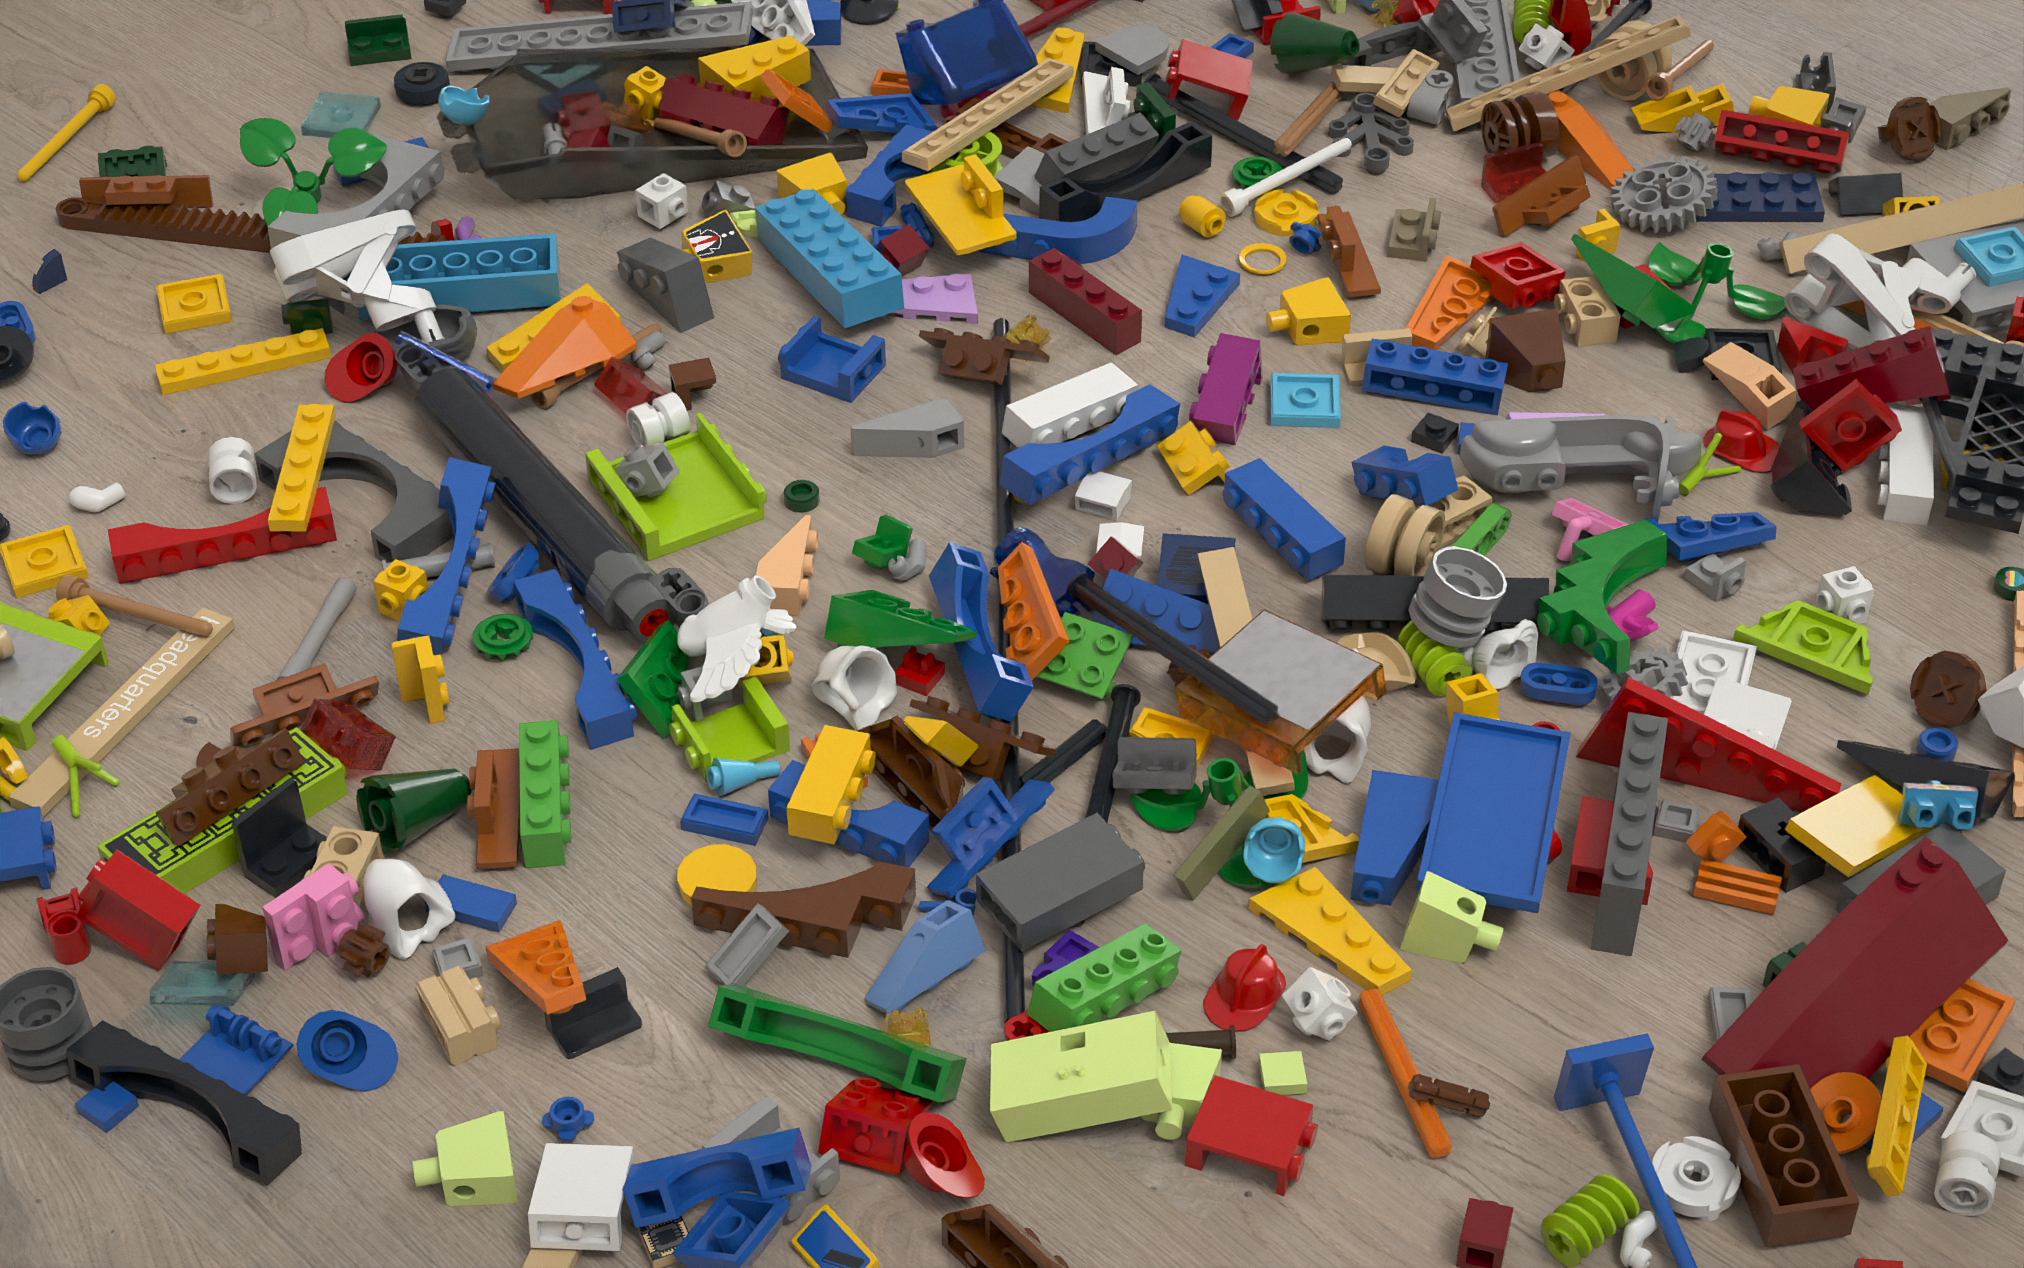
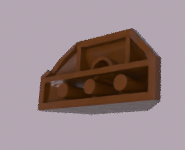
(914, 769)
(993, 1239)

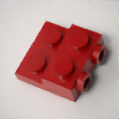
(1519, 275)
(1851, 425)

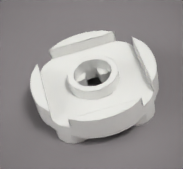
(1718, 1177)

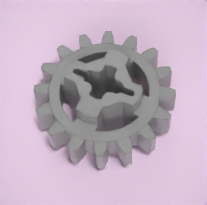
(1656, 670)

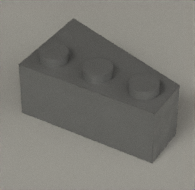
(667, 281)

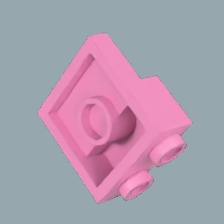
(312, 916)

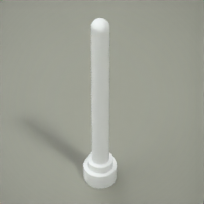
(1235, 200)

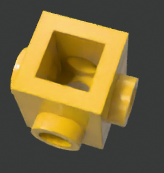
(645, 91)
(397, 585)

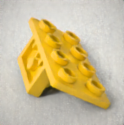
(963, 205)

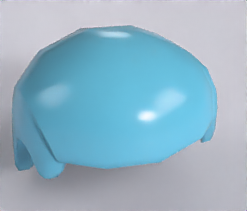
(461, 105)
(1274, 850)

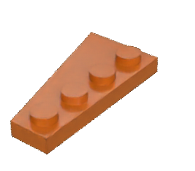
(1448, 303)
(1031, 612)
(541, 967)

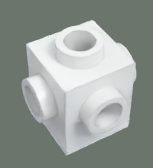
(1545, 47)
(661, 200)
(1845, 594)
(1319, 1004)

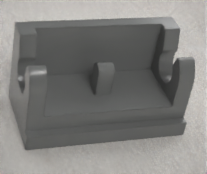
(1818, 78)

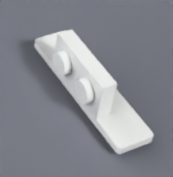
(1104, 99)

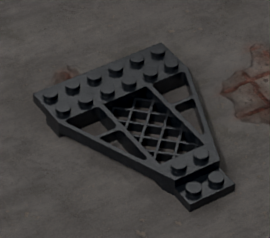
(1993, 377)

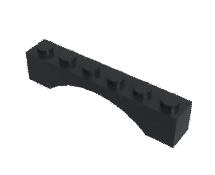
(1174, 158)
(257, 1137)

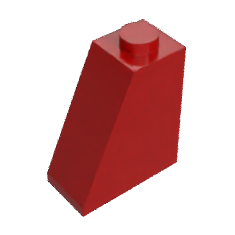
(1591, 849)

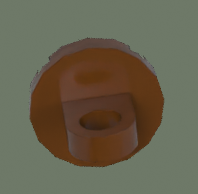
(1912, 128)
(1947, 689)

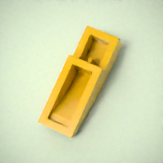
(1666, 113)

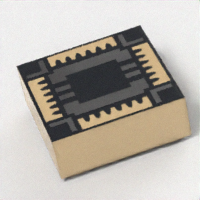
(662, 1240)

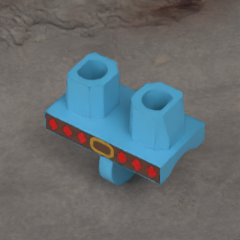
(1937, 803)

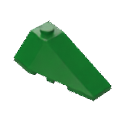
(885, 621)

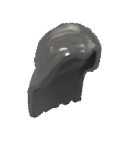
(455, 325)

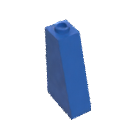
(1391, 834)

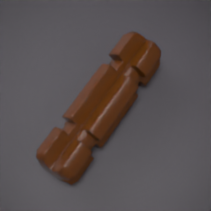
(1448, 1095)

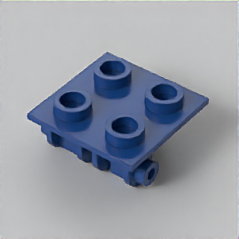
(236, 1049)

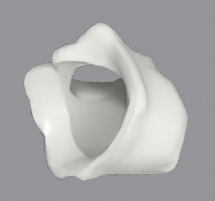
(856, 683)
(1352, 727)
(387, 887)

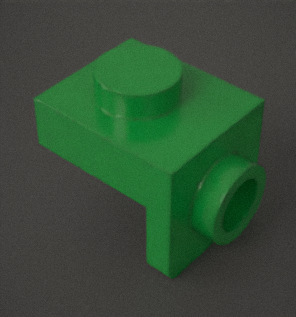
(889, 541)

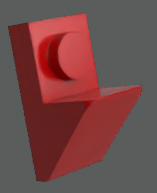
(1806, 344)

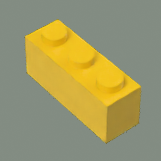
(830, 784)

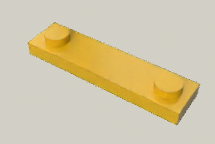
(1897, 1116)

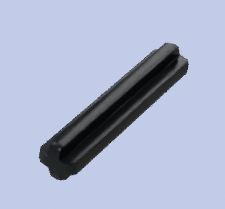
(1066, 753)

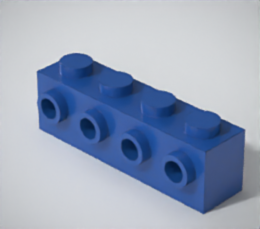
(1434, 376)
(1284, 519)

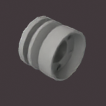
(1457, 597)

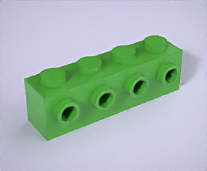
(543, 793)
(1105, 980)

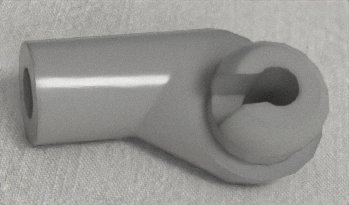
(1772, 251)
(645, 347)
(914, 564)

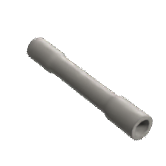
(333, 606)

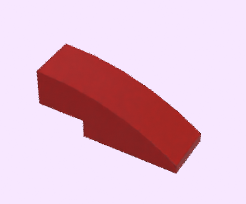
(1573, 21)

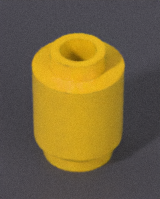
(1202, 216)

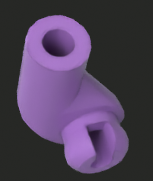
(465, 228)

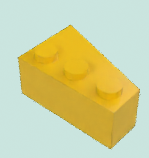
(746, 64)

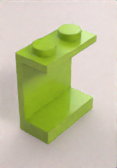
(741, 733)

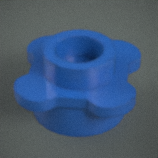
(1305, 238)
(567, 1118)

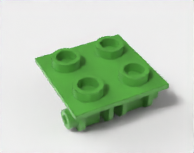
(1089, 658)

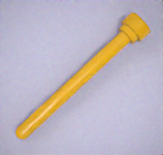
(99, 99)

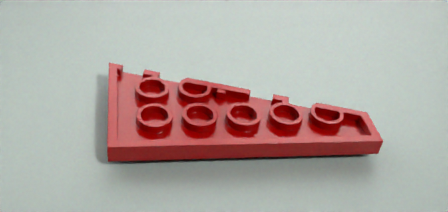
(1707, 752)

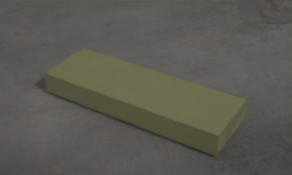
(1221, 842)

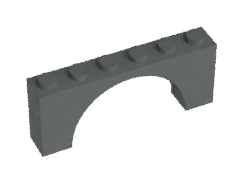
(414, 523)
(1630, 834)

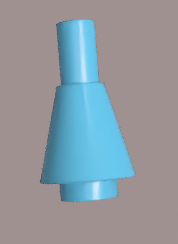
(730, 775)

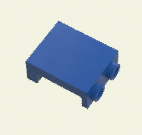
(831, 363)
(26, 846)

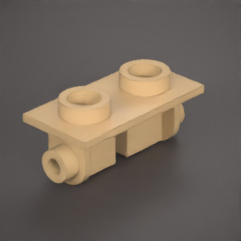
(1476, 344)

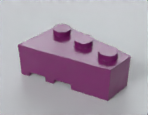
(1227, 387)

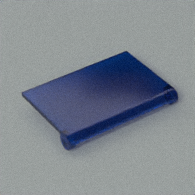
(447, 357)

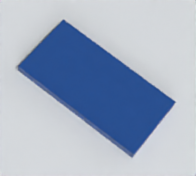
(1496, 809)

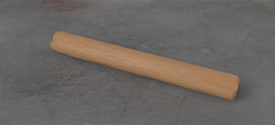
(1307, 120)

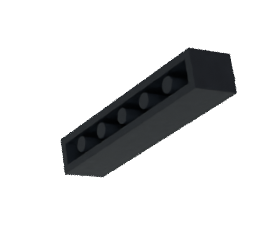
(1388, 598)

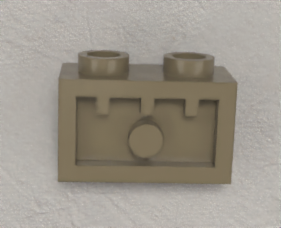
(1414, 233)

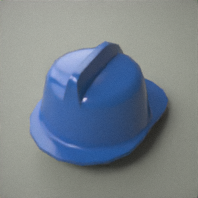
(347, 1050)

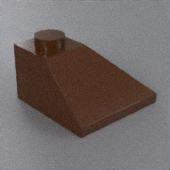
(1531, 348)

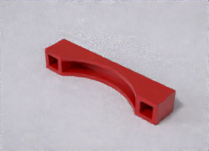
(154, 551)

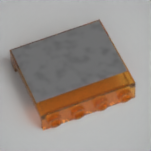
(1293, 668)

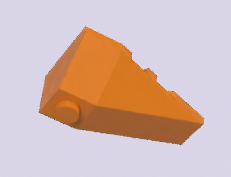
(1588, 138)
(569, 342)

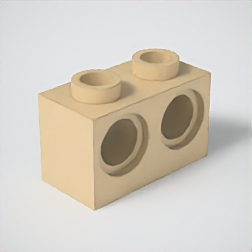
(1587, 311)
(1461, 509)
(349, 853)

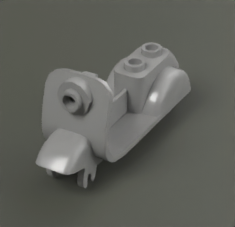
(1539, 452)

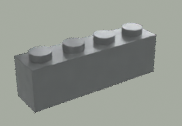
(1099, 152)

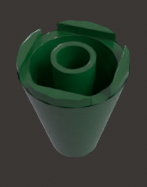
(1310, 44)
(409, 803)

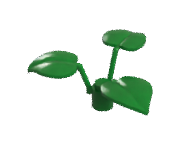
(268, 139)
(1714, 267)
(1225, 784)

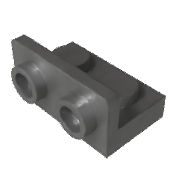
(1454, 29)

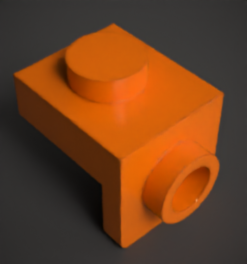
(1716, 837)

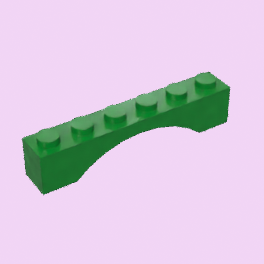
(816, 1033)

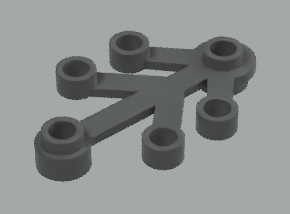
(1376, 157)

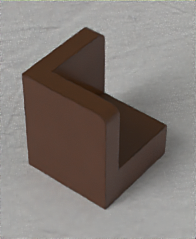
(691, 377)

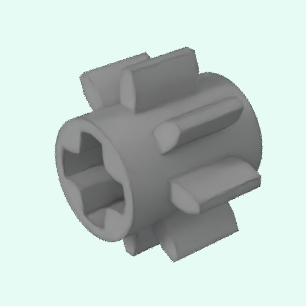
(1695, 132)

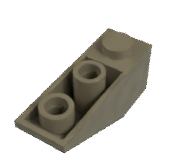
(1968, 113)

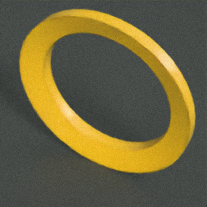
(1262, 247)

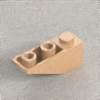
(1753, 383)
(789, 565)

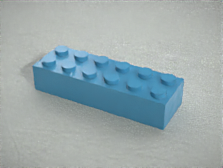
(829, 258)
(481, 272)

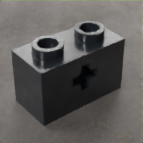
(1776, 849)

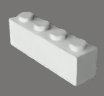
(1068, 407)
(1907, 469)

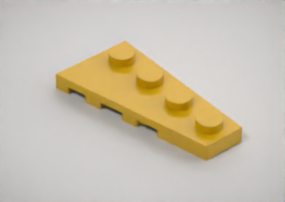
(1065, 47)
(509, 346)
(1332, 928)

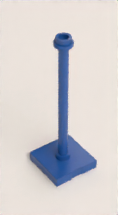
(1610, 1074)

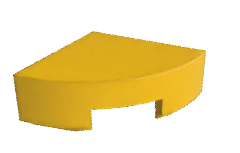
(10, 763)

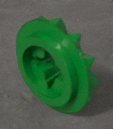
(1250, 170)
(508, 626)

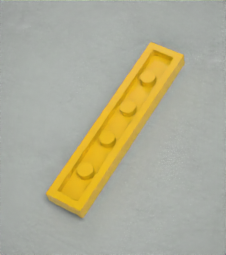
(242, 361)
(302, 468)

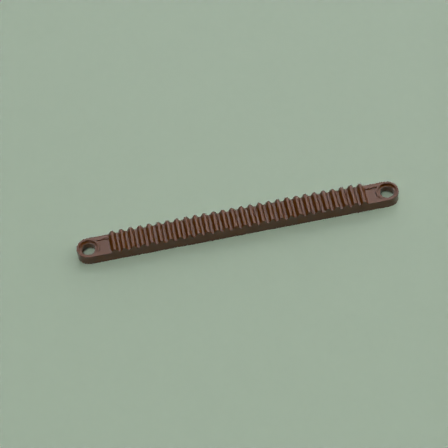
(177, 224)

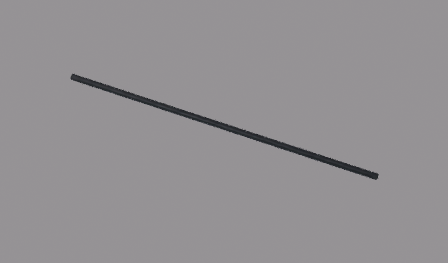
(1013, 958)

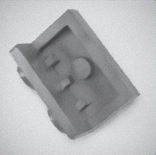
(1155, 764)

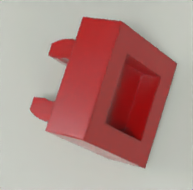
(919, 672)

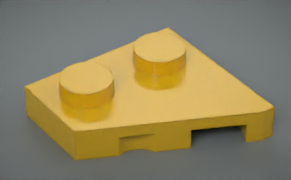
(1320, 838)

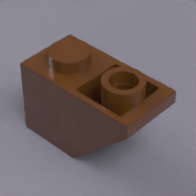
(237, 941)

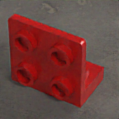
(870, 1124)

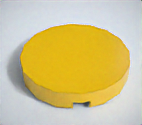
(1278, 210)
(716, 868)

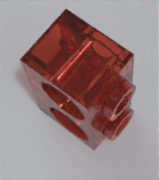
(347, 734)

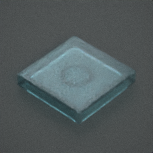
(339, 111)
(198, 985)

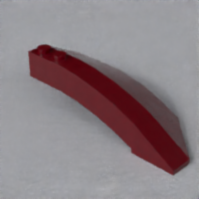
(1868, 974)

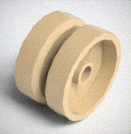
(1629, 78)
(1404, 537)

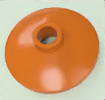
(1843, 1096)

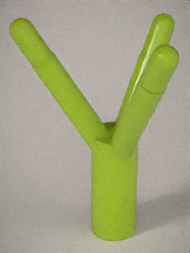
(1699, 470)
(77, 762)

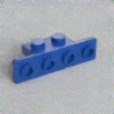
(980, 827)

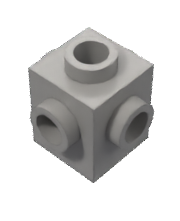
(643, 475)

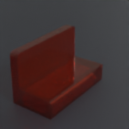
(1511, 170)
(627, 385)

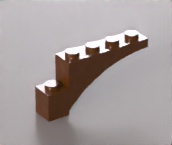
(822, 915)

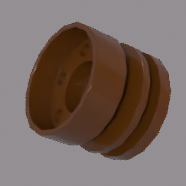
(1520, 122)

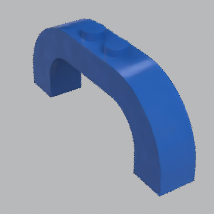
(1083, 240)

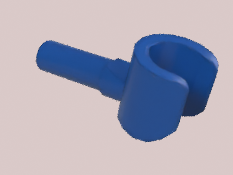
(963, 897)

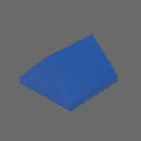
(732, 1231)

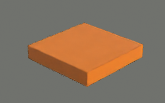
(797, 100)

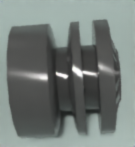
(40, 1020)

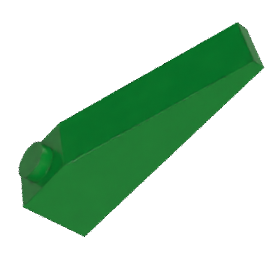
(1633, 290)

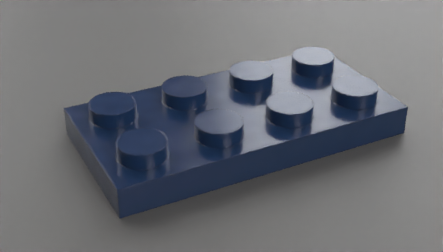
(1766, 198)

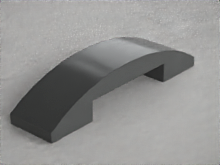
(1392, 43)

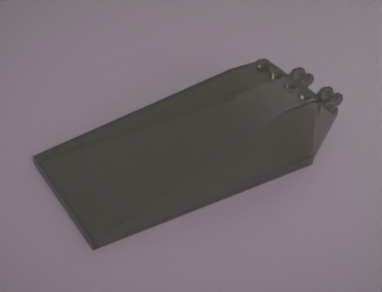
(529, 92)

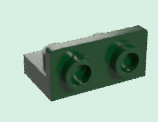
(377, 40)
(1154, 110)
(135, 162)

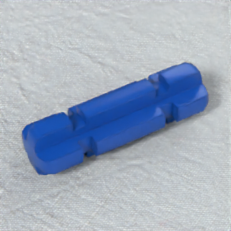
(912, 216)

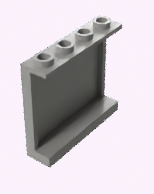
(1982, 306)

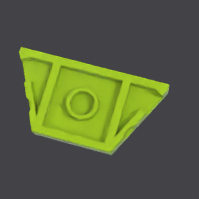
(1814, 642)

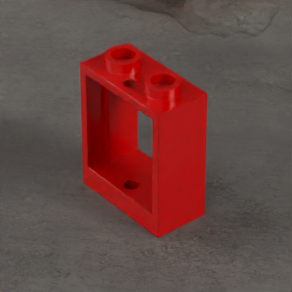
(136, 909)

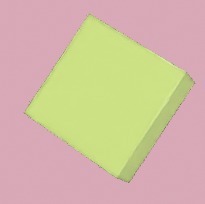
(1283, 1072)

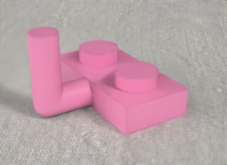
(1581, 517)

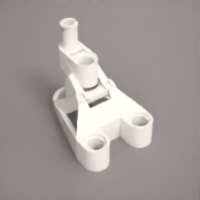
(361, 249)
(1847, 274)

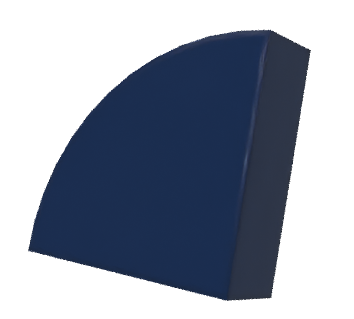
(50, 273)

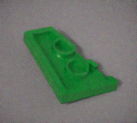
(654, 677)

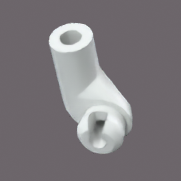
(94, 499)
(1633, 1237)

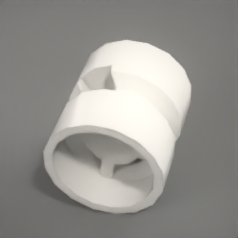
(662, 420)
(232, 470)
(1967, 1173)

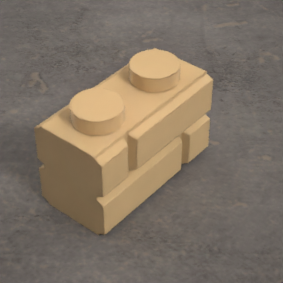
(458, 1014)

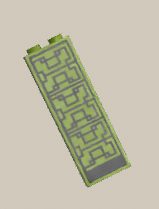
(215, 848)

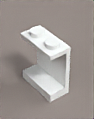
(579, 1197)

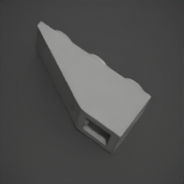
(912, 432)

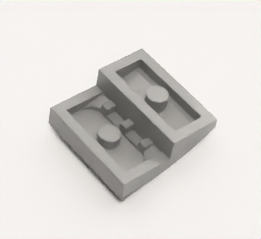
(1019, 180)

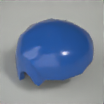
(31, 428)

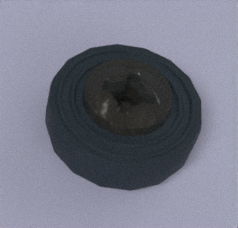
(420, 82)

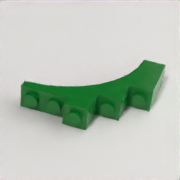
(1586, 587)

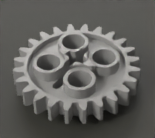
(1689, 192)

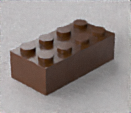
(1783, 1155)

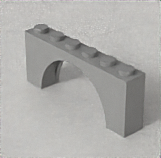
(406, 177)

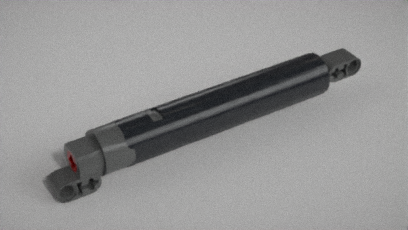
(546, 503)

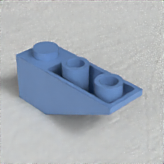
(931, 950)

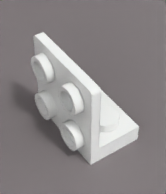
(1749, 710)

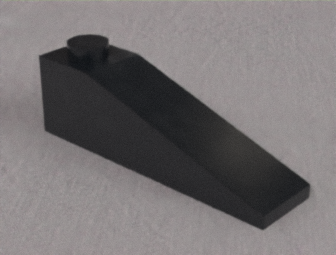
(1806, 473)
(1921, 768)

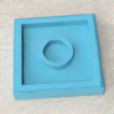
(1994, 255)
(1305, 400)

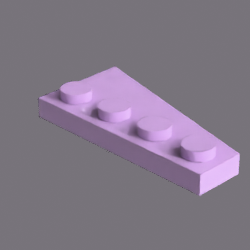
(939, 297)

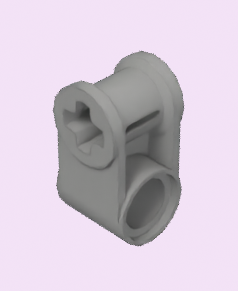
(1431, 98)

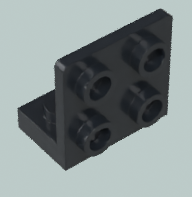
(276, 841)

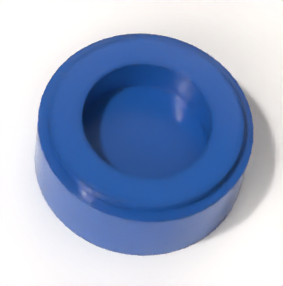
(1937, 743)

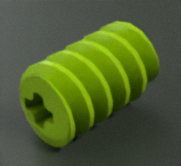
(1527, 14)
(1433, 660)
(1588, 1219)

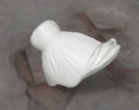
(1503, 653)

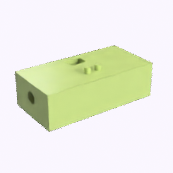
(1080, 1077)

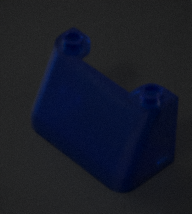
(964, 53)

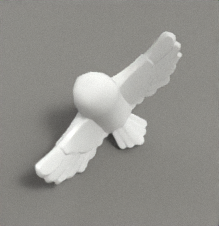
(730, 635)

